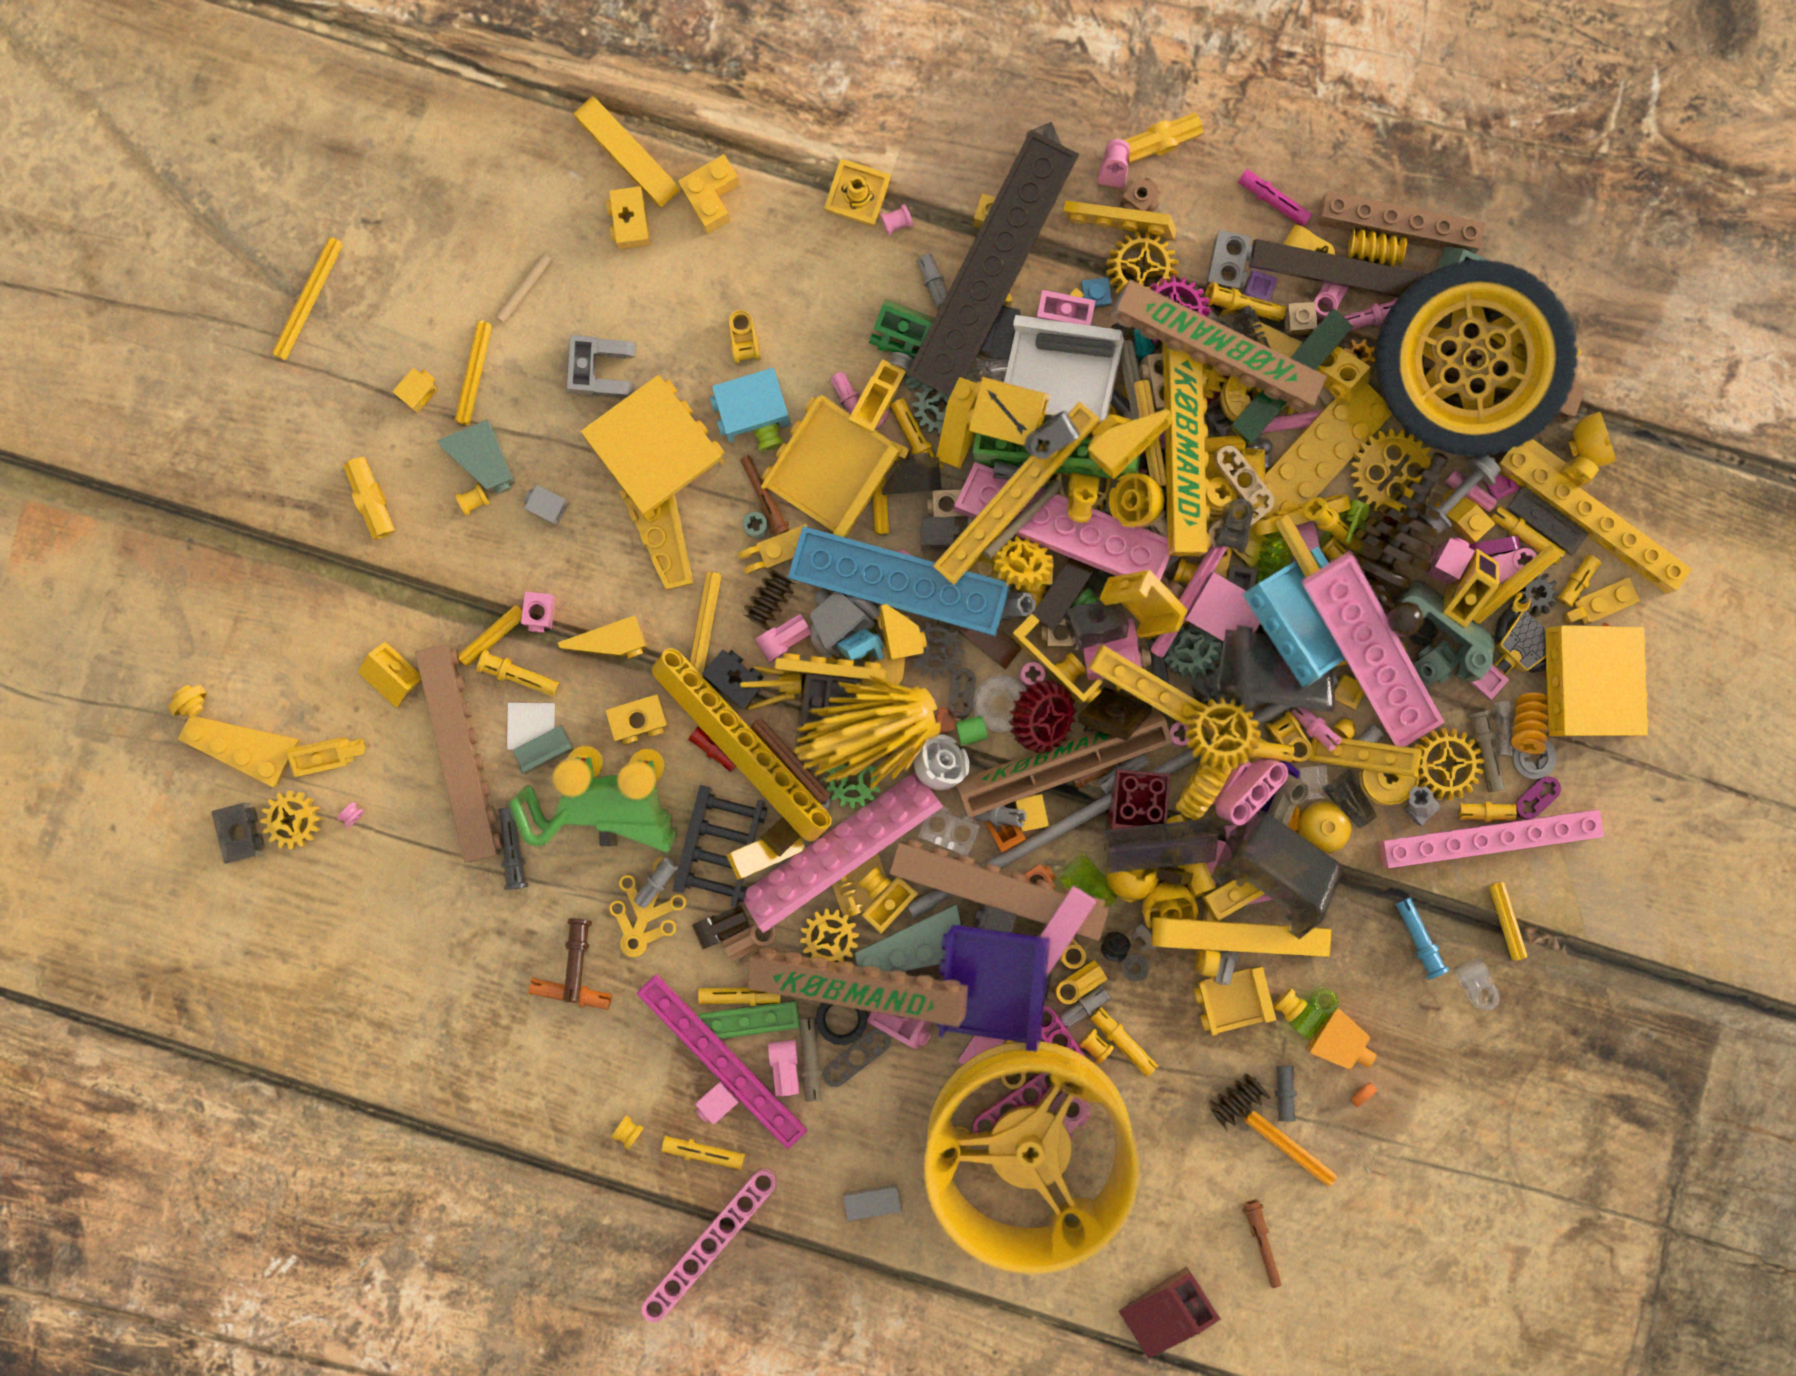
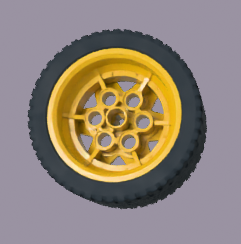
(1537, 384)

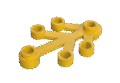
(643, 915)

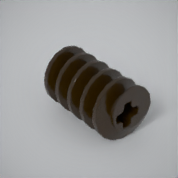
(769, 599)
(1238, 1100)

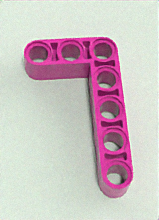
(1036, 1081)

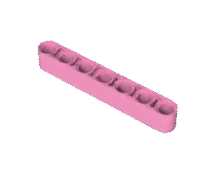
(700, 1254)

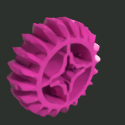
(1176, 289)

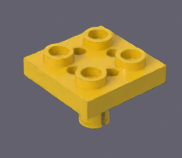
(853, 176)

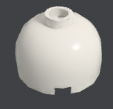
(941, 763)

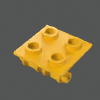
(849, 894)

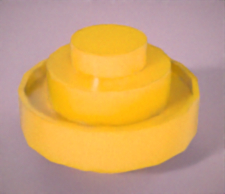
(188, 701)

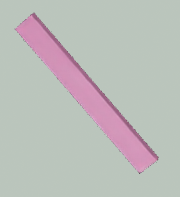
(1060, 931)

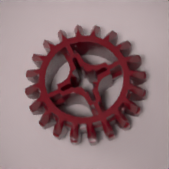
(1047, 710)

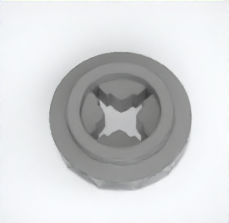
(1544, 765)

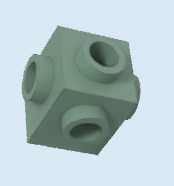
(1436, 663)

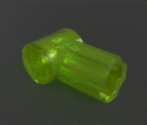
(1313, 1015)

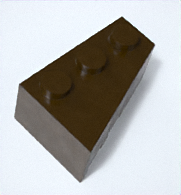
(815, 695)

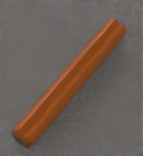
(790, 760)

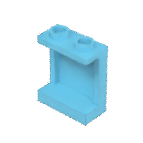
(749, 403)

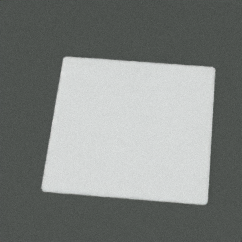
(528, 722)

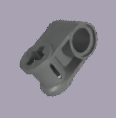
(1055, 432)

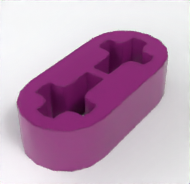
(1497, 546)
(1533, 793)

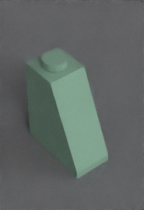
(481, 455)

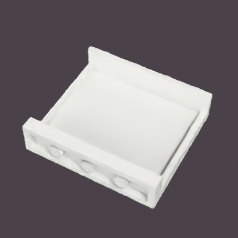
(1064, 374)

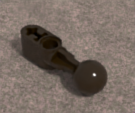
(1402, 618)

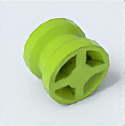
(768, 437)

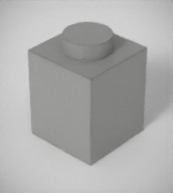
(545, 504)

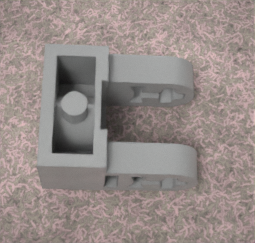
(582, 366)

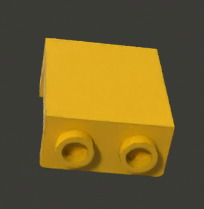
(1147, 600)
(1235, 1005)

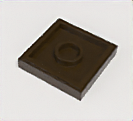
(1115, 713)

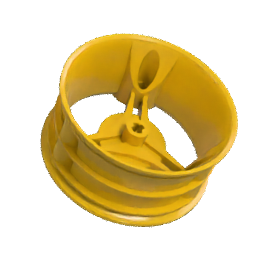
(1027, 1126)

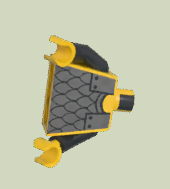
(1520, 640)

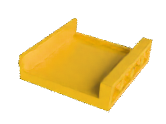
(652, 444)
(830, 466)
(1596, 681)

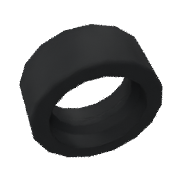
(838, 1038)

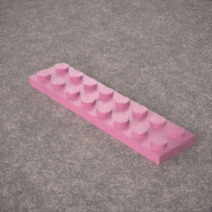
(1098, 542)
(1372, 650)
(840, 851)

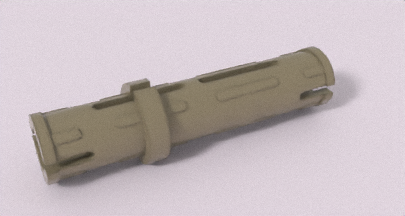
(810, 1060)

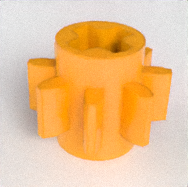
(1365, 351)

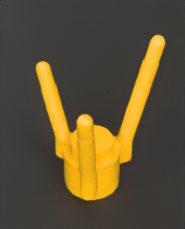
(788, 683)

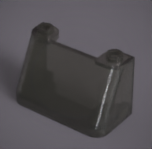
(1257, 671)

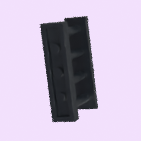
(693, 852)

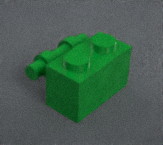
(903, 324)

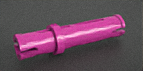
(1275, 198)

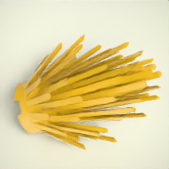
(867, 735)

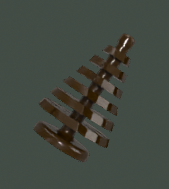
(1392, 549)

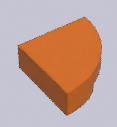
(947, 723)

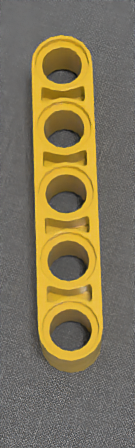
(626, 152)

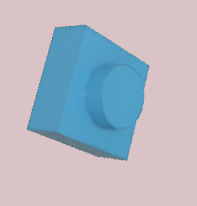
(1097, 290)

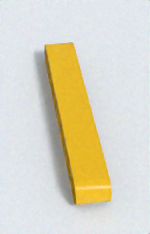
(1238, 937)

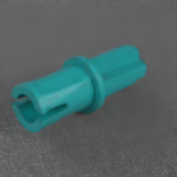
(1143, 346)

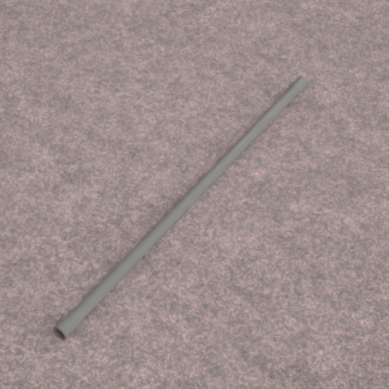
(930, 900)

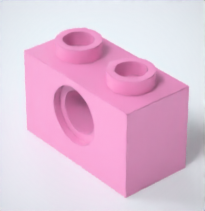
(1065, 308)

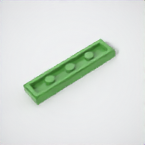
(752, 1019)

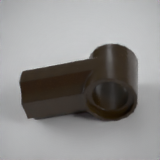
(715, 929)

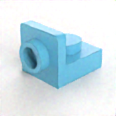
(861, 643)

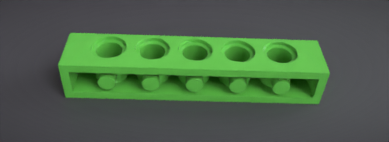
(991, 449)

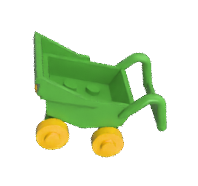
(612, 803)

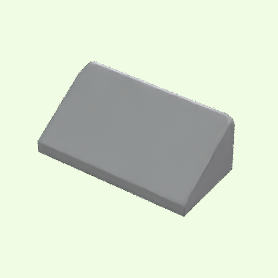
(872, 1202)

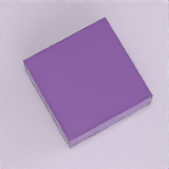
(1260, 285)

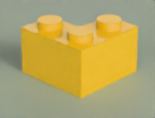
(705, 187)

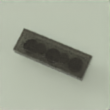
(1547, 520)

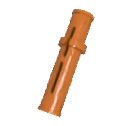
(556, 991)

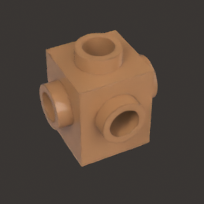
(1146, 188)

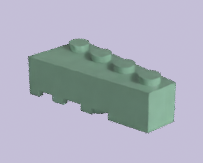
(912, 946)

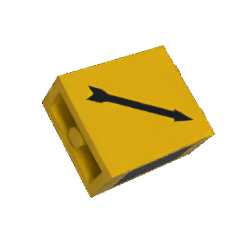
(1007, 410)
(1473, 589)

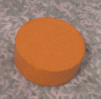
(1363, 1094)

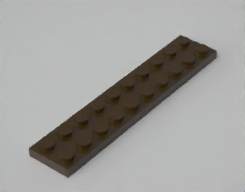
(993, 262)

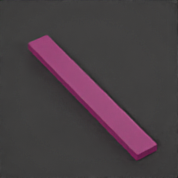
(722, 1061)

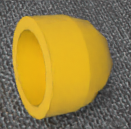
(1345, 728)

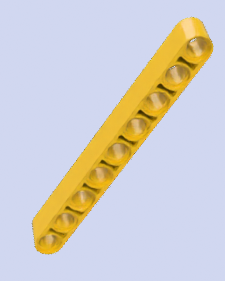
(741, 745)

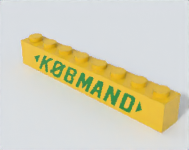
(1185, 455)

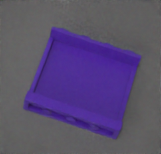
(1003, 981)

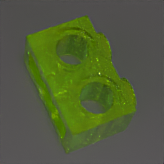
(1087, 878)

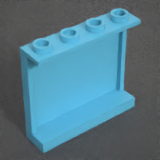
(1294, 622)

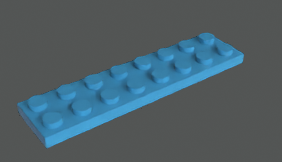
(898, 581)

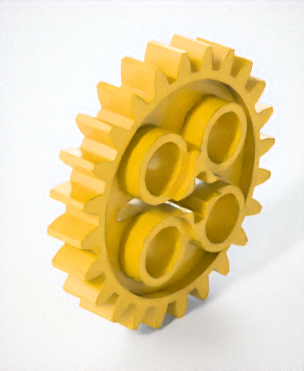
(1375, 457)

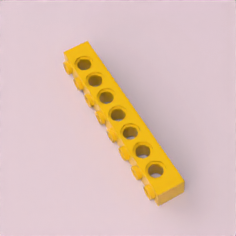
(1600, 522)

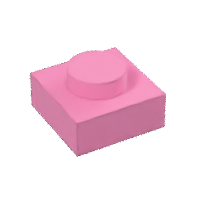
(1490, 683)

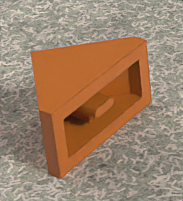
(1005, 835)

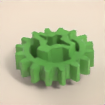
(861, 787)

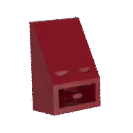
(1138, 799)
(1169, 1313)

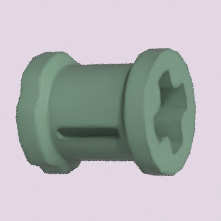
(747, 523)

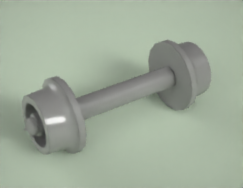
(1483, 469)

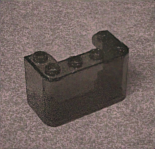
(1281, 867)

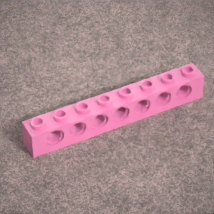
(1490, 838)

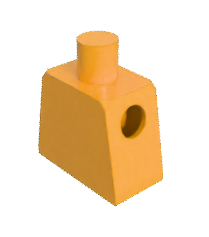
(1341, 1042)

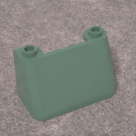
(1475, 641)

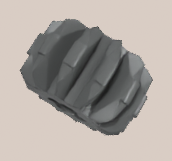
(1545, 590)

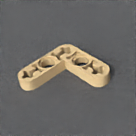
(1256, 486)

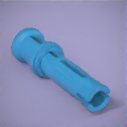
(1426, 950)

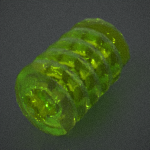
(1276, 557)

